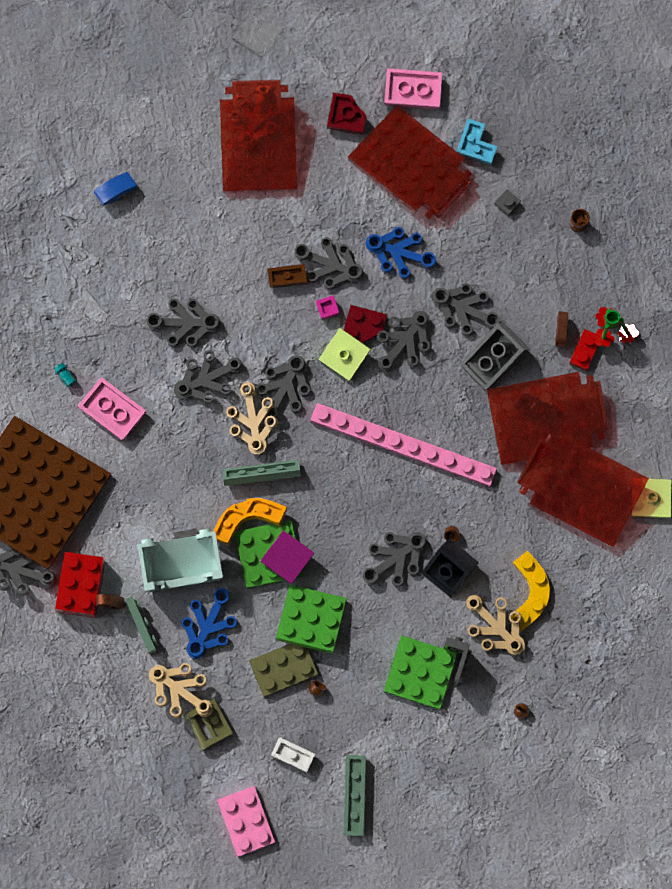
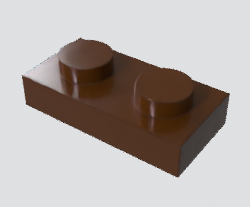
(287, 276)

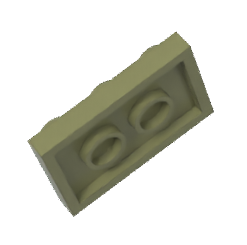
(282, 668)

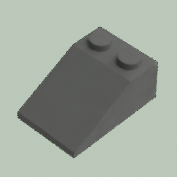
(495, 355)

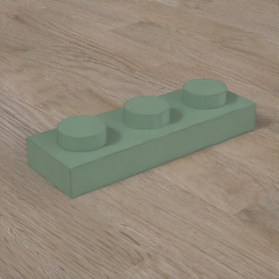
(142, 624)

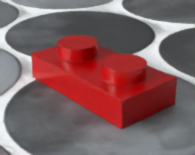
(584, 351)

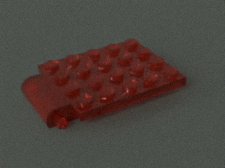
(258, 137)
(412, 164)
(544, 407)
(581, 487)

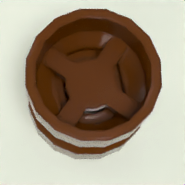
(579, 216)

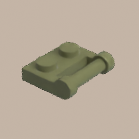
(215, 723)

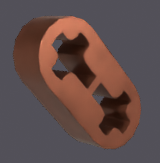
(561, 329)
(109, 601)

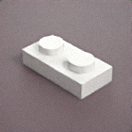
(293, 754)

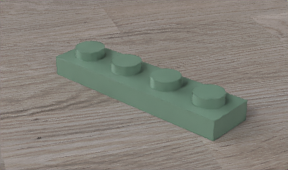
(261, 472)
(354, 795)

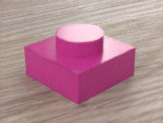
(327, 307)

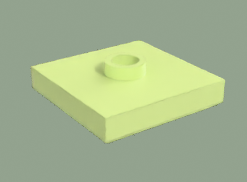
(344, 354)
(654, 500)

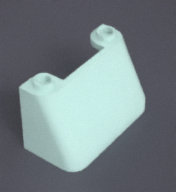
(180, 561)

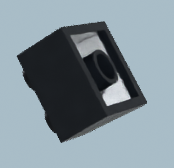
(450, 567)

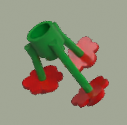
(611, 319)

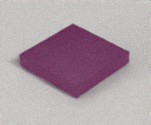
(287, 557)

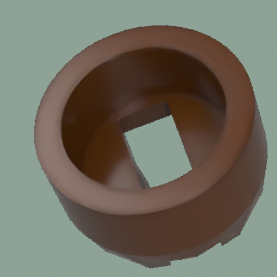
(455, 537)
(317, 688)
(518, 714)

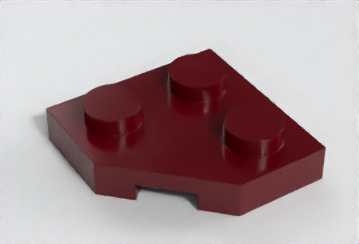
(345, 114)
(364, 323)

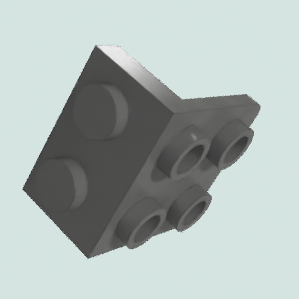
(456, 645)

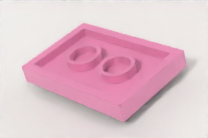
(413, 89)
(112, 409)
(246, 821)

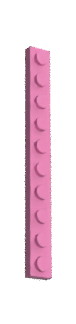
(403, 445)

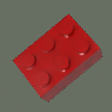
(80, 584)

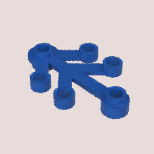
(398, 251)
(207, 627)

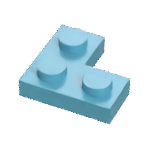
(472, 147)

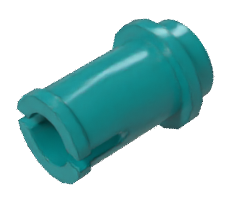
(64, 374)

